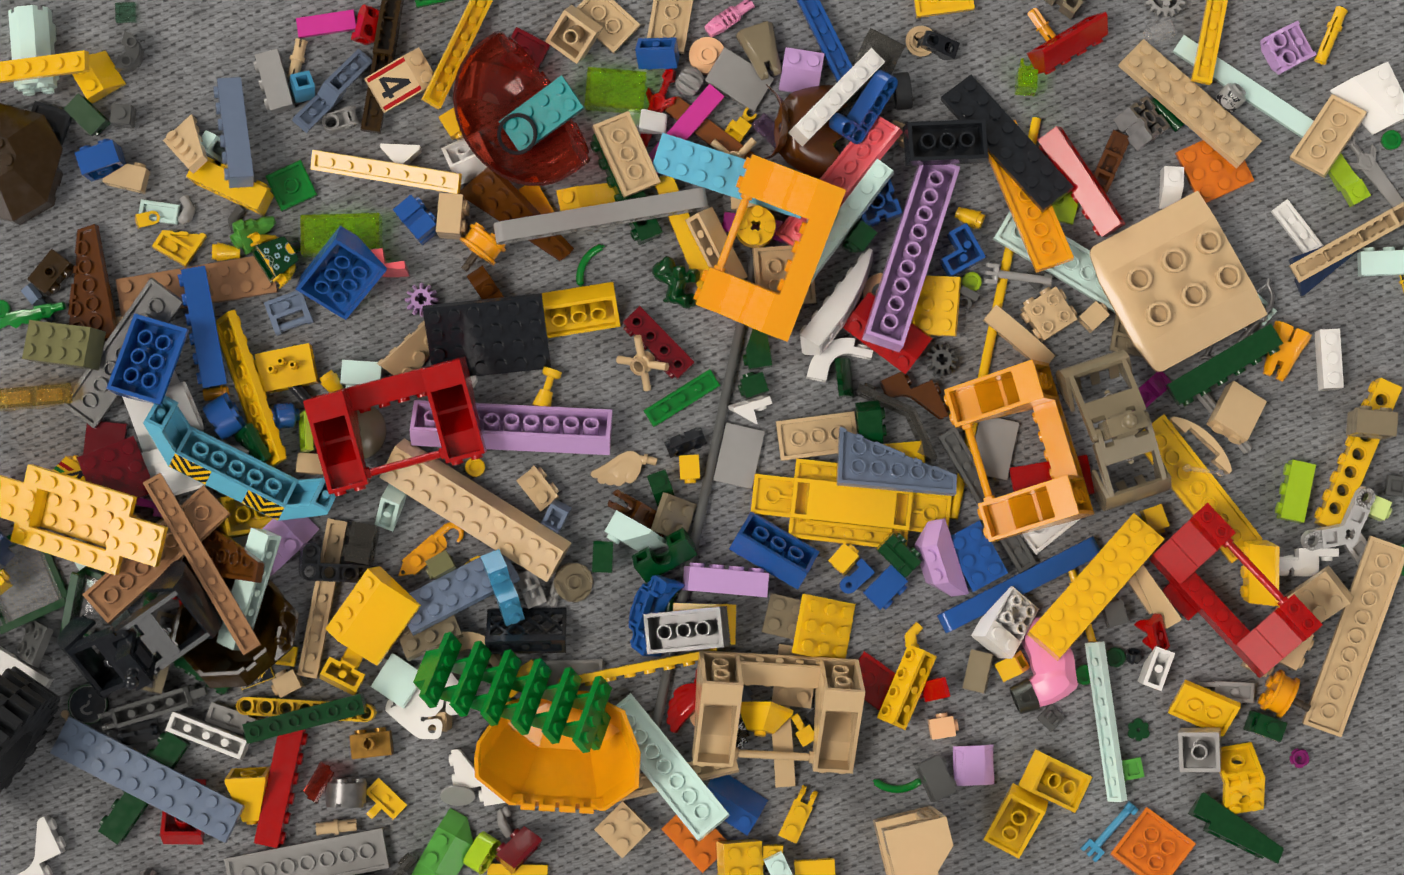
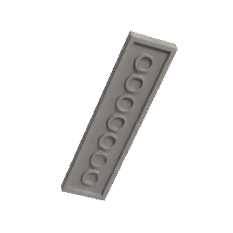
(331, 856)

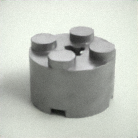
(346, 792)

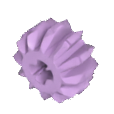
(416, 294)

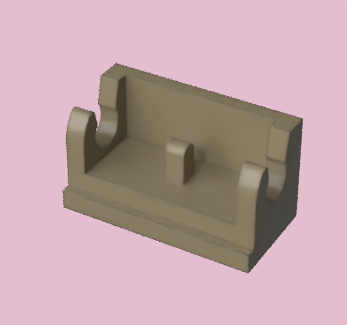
(978, 671)

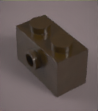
(51, 273)

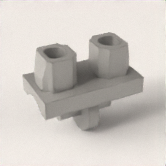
(531, 589)

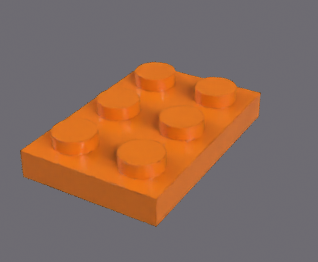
(700, 853)

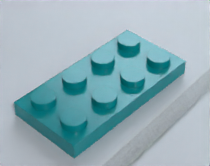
(547, 109)

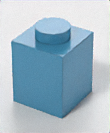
(302, 86)

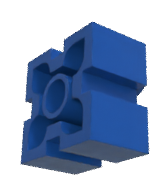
(887, 209)
(413, 215)

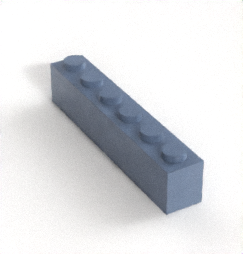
(234, 132)

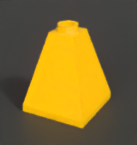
(248, 788)

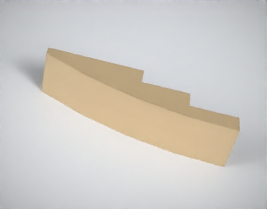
(1018, 336)

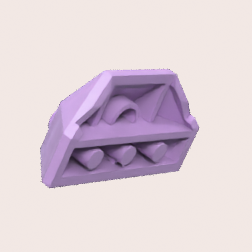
(293, 535)
(940, 559)

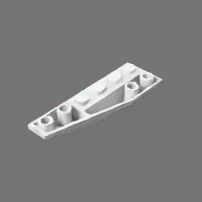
(836, 308)

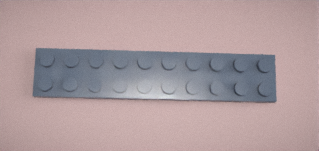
(147, 779)

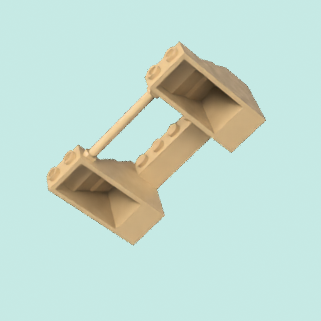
(719, 699)
(913, 841)

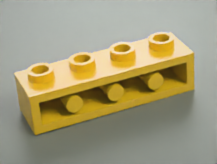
(906, 687)

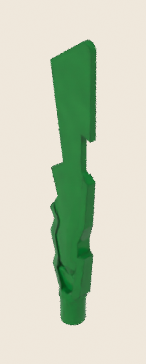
(22, 316)

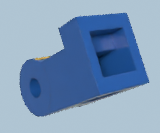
(857, 578)

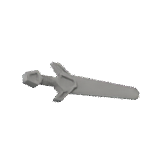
(1369, 166)

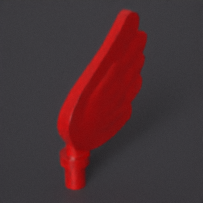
(681, 705)

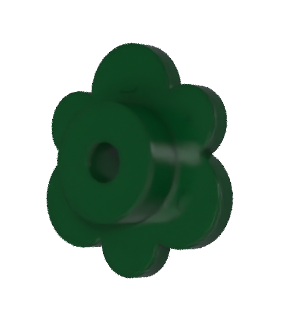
(1143, 733)

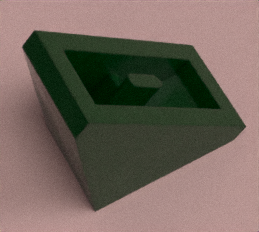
(602, 557)

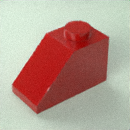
(935, 689)

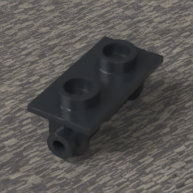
(694, 440)
(139, 732)

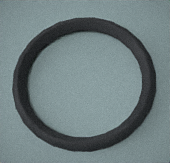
(500, 129)

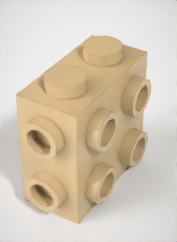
(1048, 313)

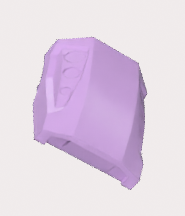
(1289, 52)
(973, 765)

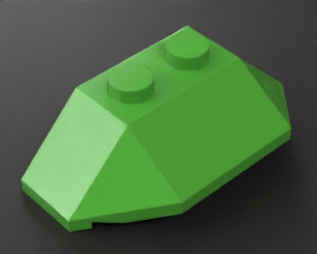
(447, 846)

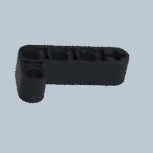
(319, 568)

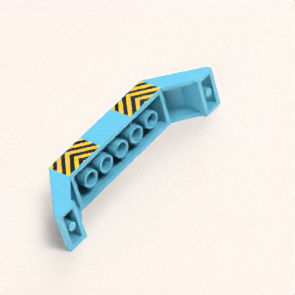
(233, 470)

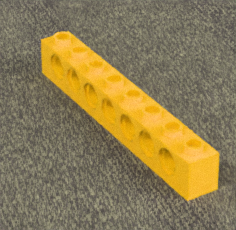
(1389, 394)

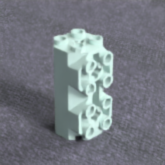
(32, 36)

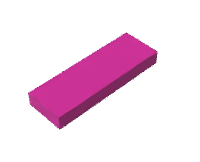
(326, 24)

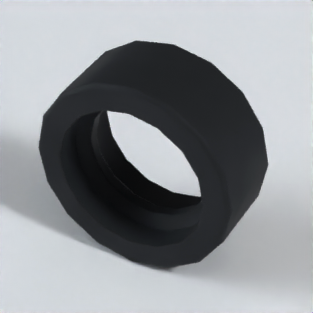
(903, 93)

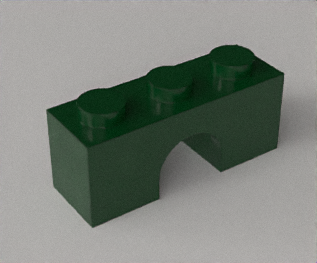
(680, 550)

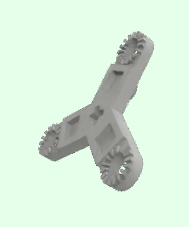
(1336, 534)

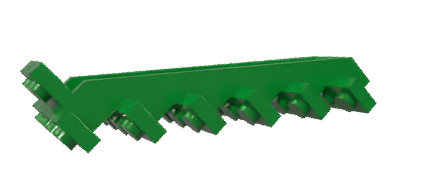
(440, 662)

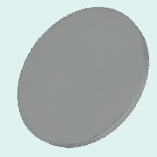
(457, 795)

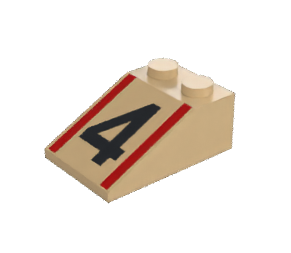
(400, 80)

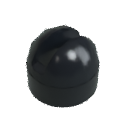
(1133, 655)

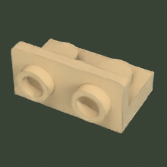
(538, 488)

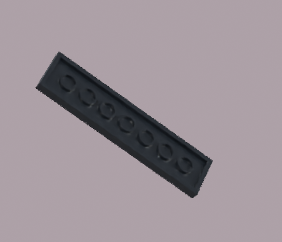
(1009, 144)

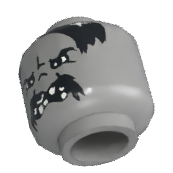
(1231, 97)

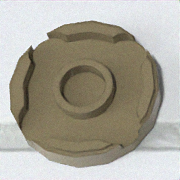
(573, 582)

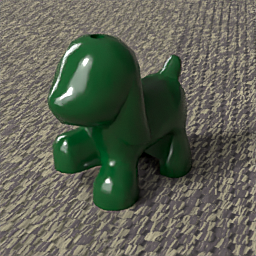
(676, 279)

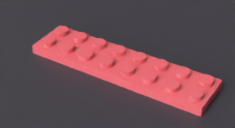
(849, 168)

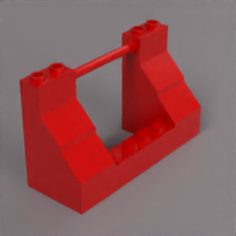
(337, 430)
(1273, 636)

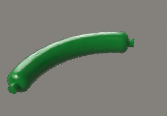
(584, 261)
(897, 788)

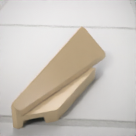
(1152, 597)

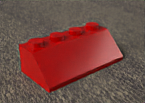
(1069, 42)
(913, 347)

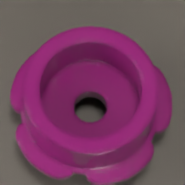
(1294, 758)

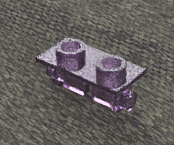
(765, 127)

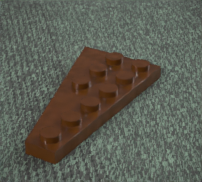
(504, 202)
(91, 293)
(231, 558)

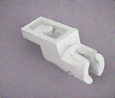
(1305, 561)

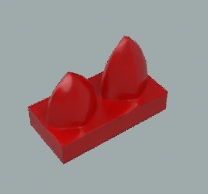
(1156, 632)

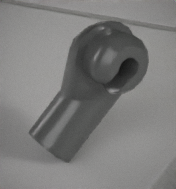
(235, 216)

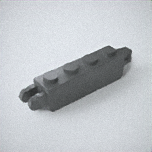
(153, 706)

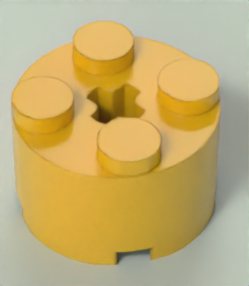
(755, 238)

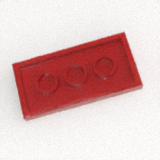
(1037, 473)

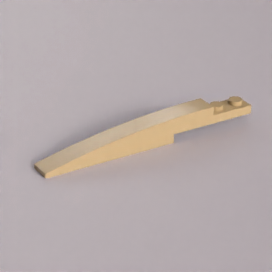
(1348, 243)

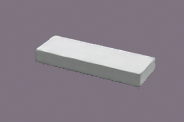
(1296, 227)

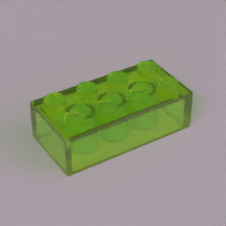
(319, 228)

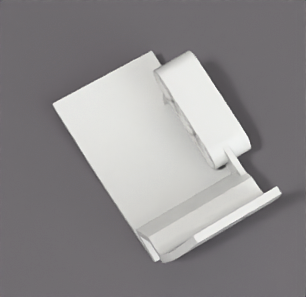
(151, 455)

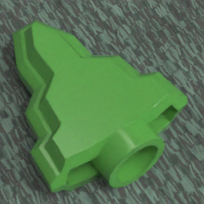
(247, 227)

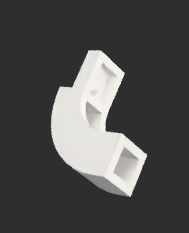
(837, 348)

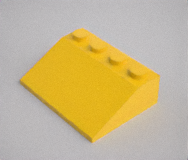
(373, 615)

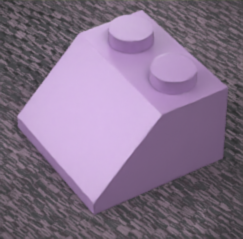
(800, 69)

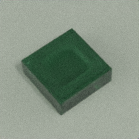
(125, 12)

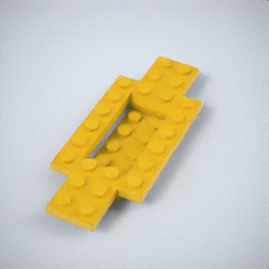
(817, 496)
(82, 512)

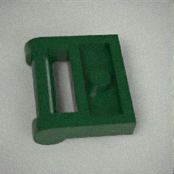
(250, 439)

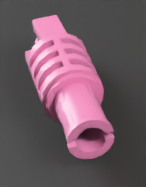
(728, 18)

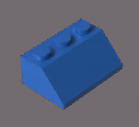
(739, 801)

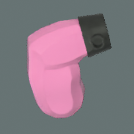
(1050, 677)

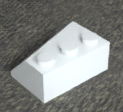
(1377, 94)

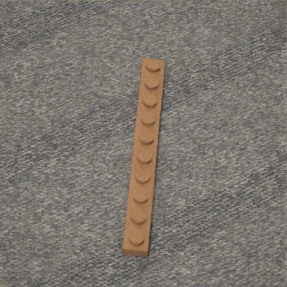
(202, 564)

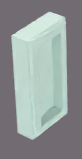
(168, 212)

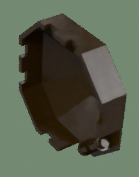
(27, 164)
(230, 668)

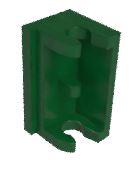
(87, 115)

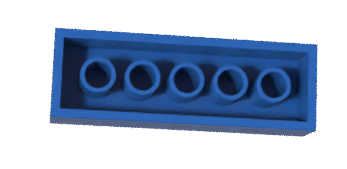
(203, 325)

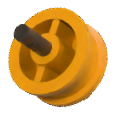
(481, 245)
(1281, 694)

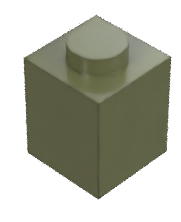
(440, 565)

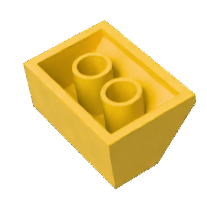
(1266, 558)

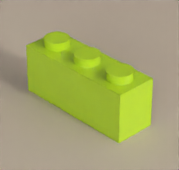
(1295, 491)

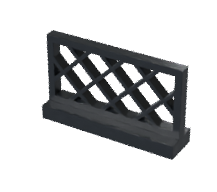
(525, 642)

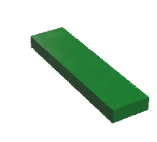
(681, 398)

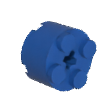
(224, 416)

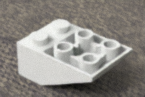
(1005, 624)

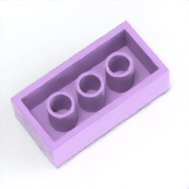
(720, 580)

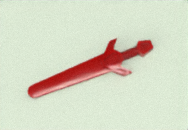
(658, 101)

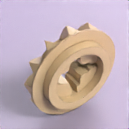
(911, 42)

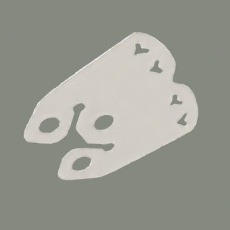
(416, 708)

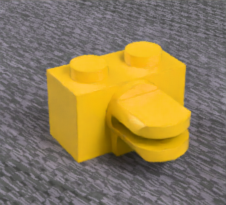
(344, 673)

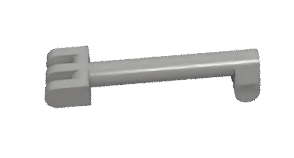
(1046, 280)

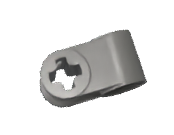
(343, 120)

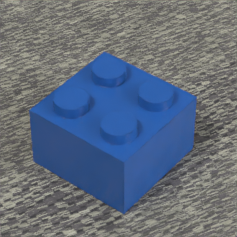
(100, 160)

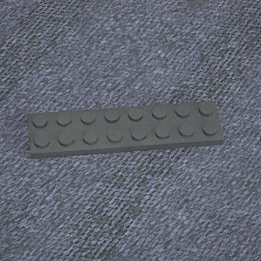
(90, 395)

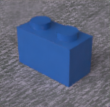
(657, 53)
(885, 587)

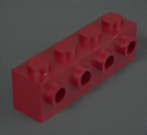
(658, 343)

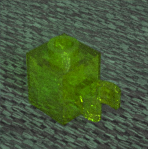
(1026, 79)

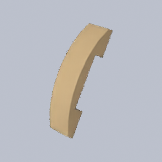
(1221, 460)
(783, 742)

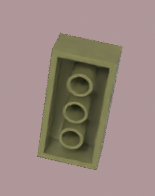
(64, 345)

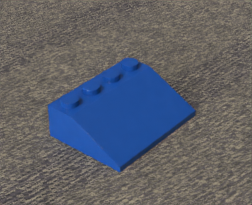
(341, 273)
(147, 360)

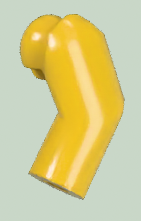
(910, 635)

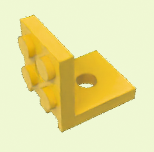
(1242, 779)

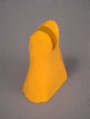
(1293, 344)

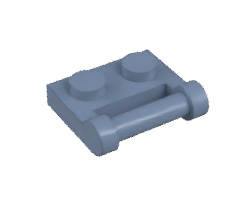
(285, 306)

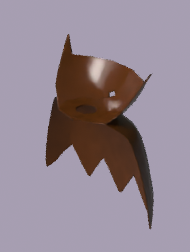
(818, 151)

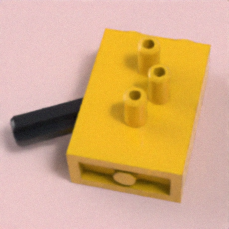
(287, 370)

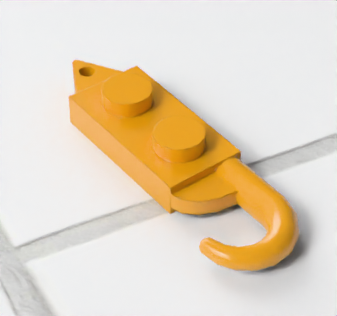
(433, 545)

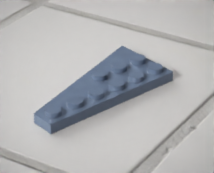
(884, 468)

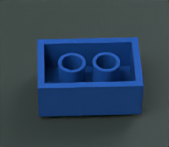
(977, 557)

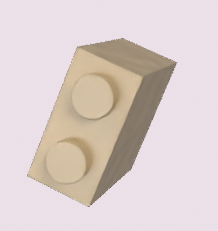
(1236, 413)

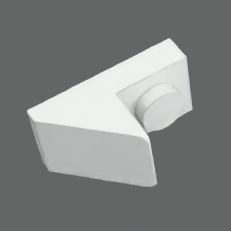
(650, 122)
(746, 407)

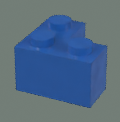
(966, 252)

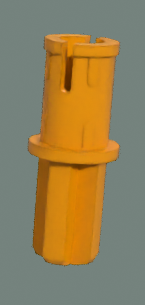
(1041, 24)

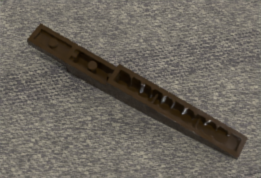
(383, 54)

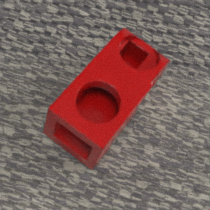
(366, 25)

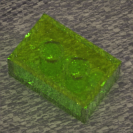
(615, 90)

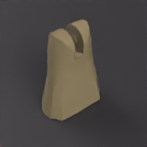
(761, 48)

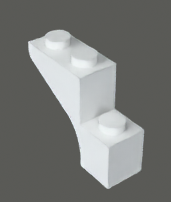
(465, 776)
(47, 846)

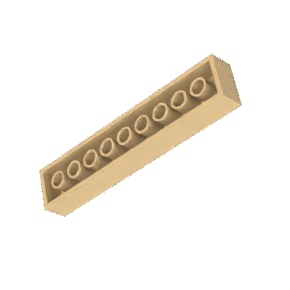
(478, 512)

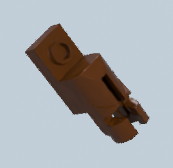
(635, 509)

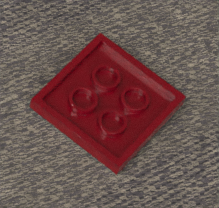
(117, 467)

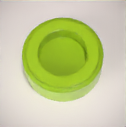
(972, 281)

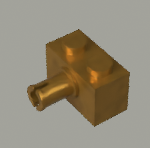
(371, 744)

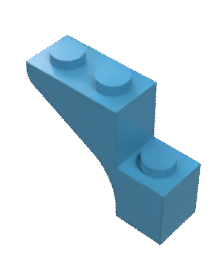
(502, 587)

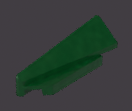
(1233, 829)

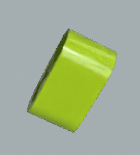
(481, 852)

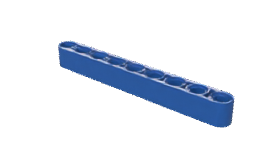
(1023, 582)

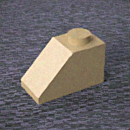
(129, 178)

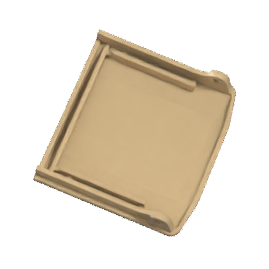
(1176, 283)

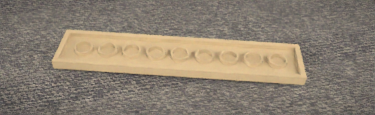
(1355, 636)

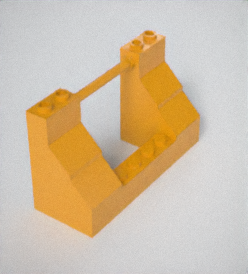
(754, 304)
(1010, 392)

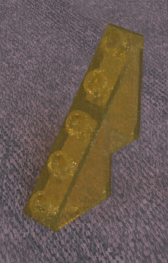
(35, 397)

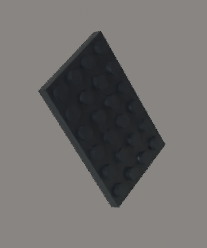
(490, 333)

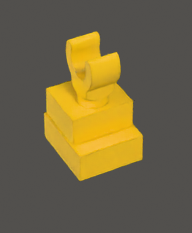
(739, 128)
(805, 733)

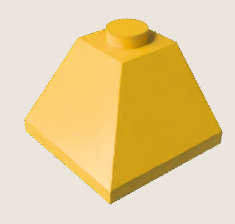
(764, 717)

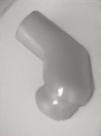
(188, 210)

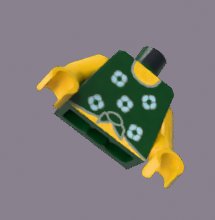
(275, 256)

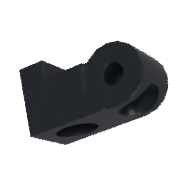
(940, 45)

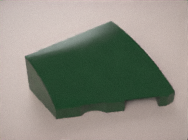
(844, 377)

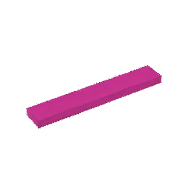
(694, 116)

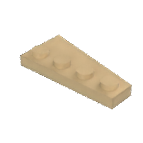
(187, 144)
(409, 354)

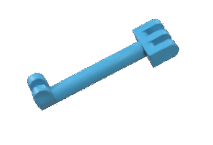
(1095, 846)

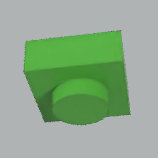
(1132, 768)

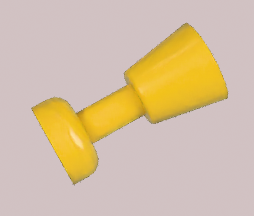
(544, 396)

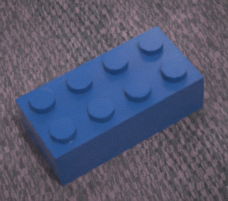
(774, 550)

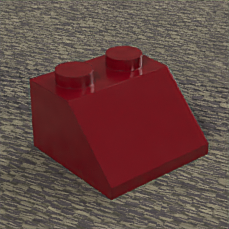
(518, 849)

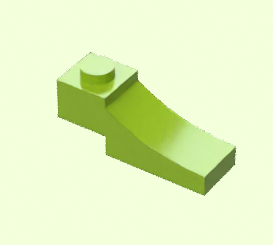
(1348, 182)

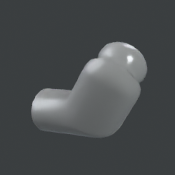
(502, 822)

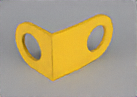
(143, 220)

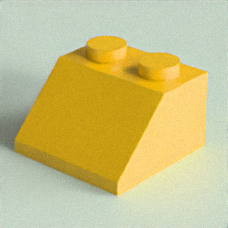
(101, 79)

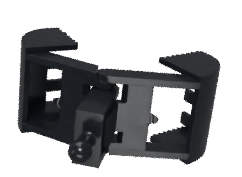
(132, 658)

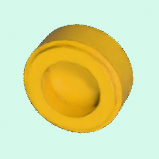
(475, 467)

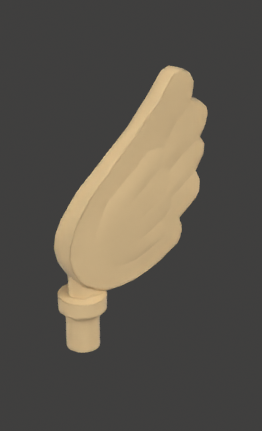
(622, 468)

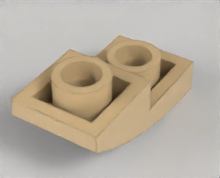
(308, 464)

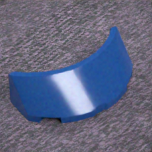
(650, 598)

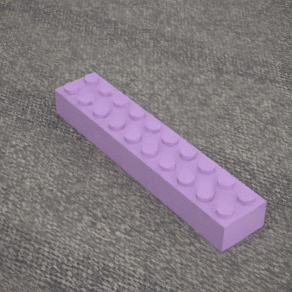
(910, 255)
(527, 428)

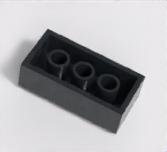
(945, 142)

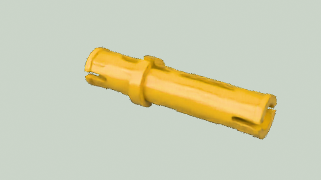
(1333, 29)

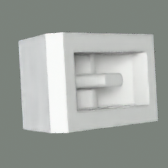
(401, 153)

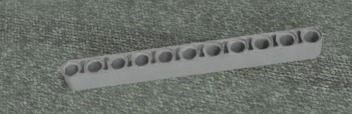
(600, 216)

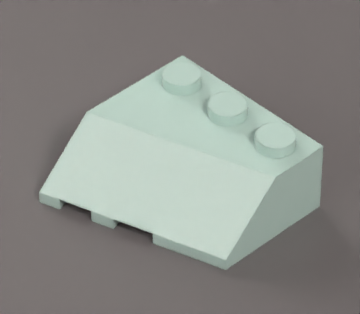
(632, 533)

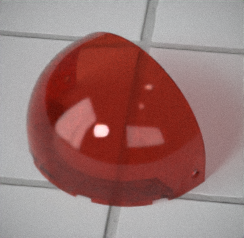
(491, 85)

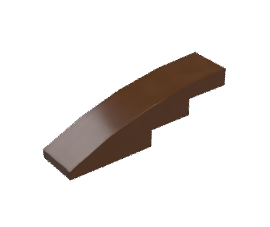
(1111, 159)

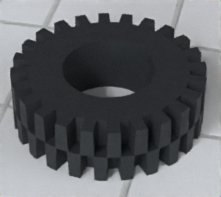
(24, 717)

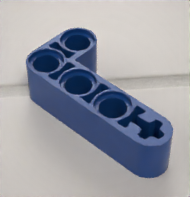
(866, 108)

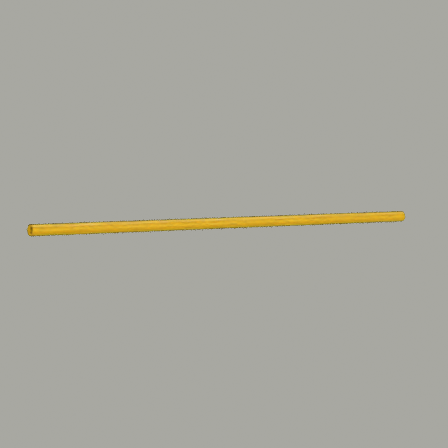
(991, 335)

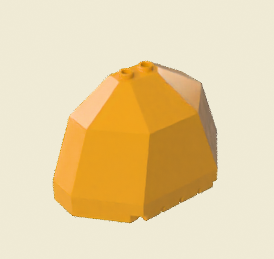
(559, 775)

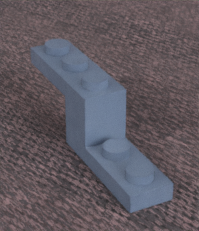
(332, 90)

